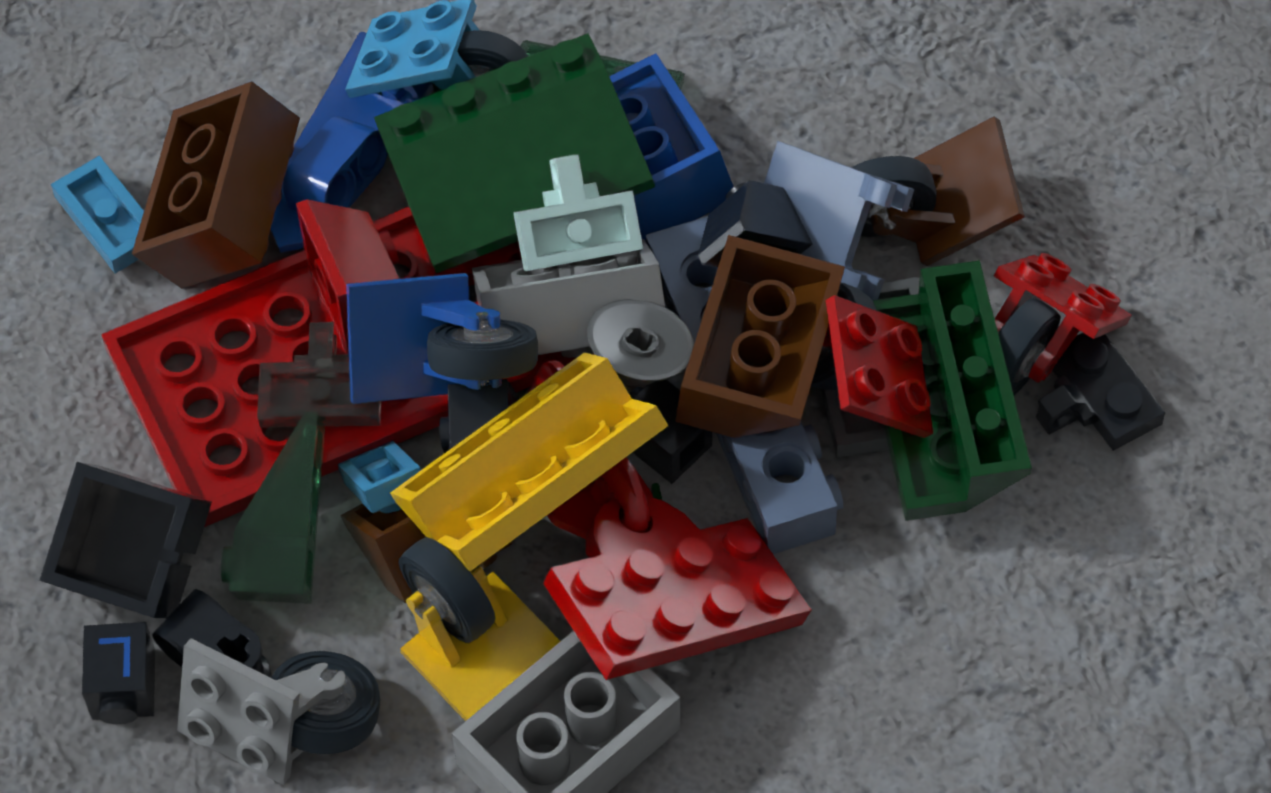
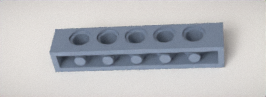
(781, 512)

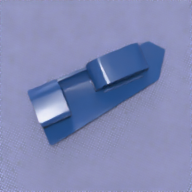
(337, 149)

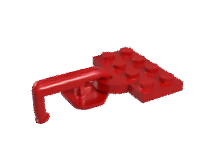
(659, 582)

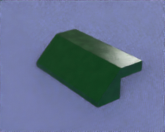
(972, 406)

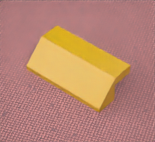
(528, 460)

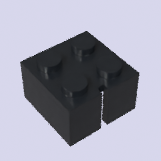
(124, 540)

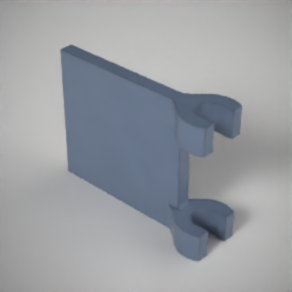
(834, 206)

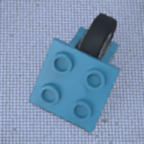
(428, 46)

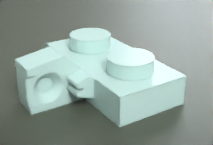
(576, 221)

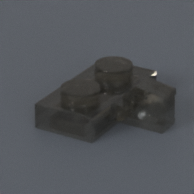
(312, 384)

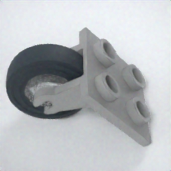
(309, 705)

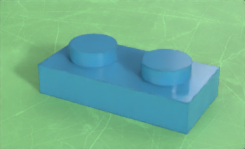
(101, 211)
(376, 474)

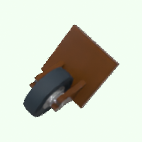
(958, 197)

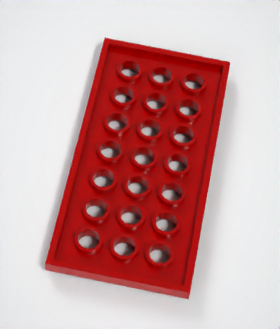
(218, 372)

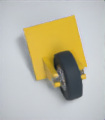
(470, 628)

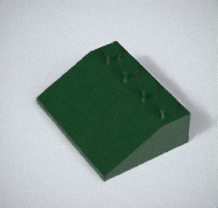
(488, 143)

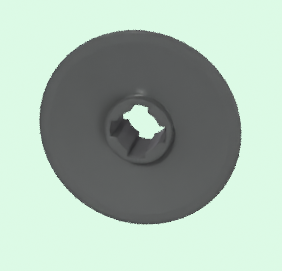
(640, 340)

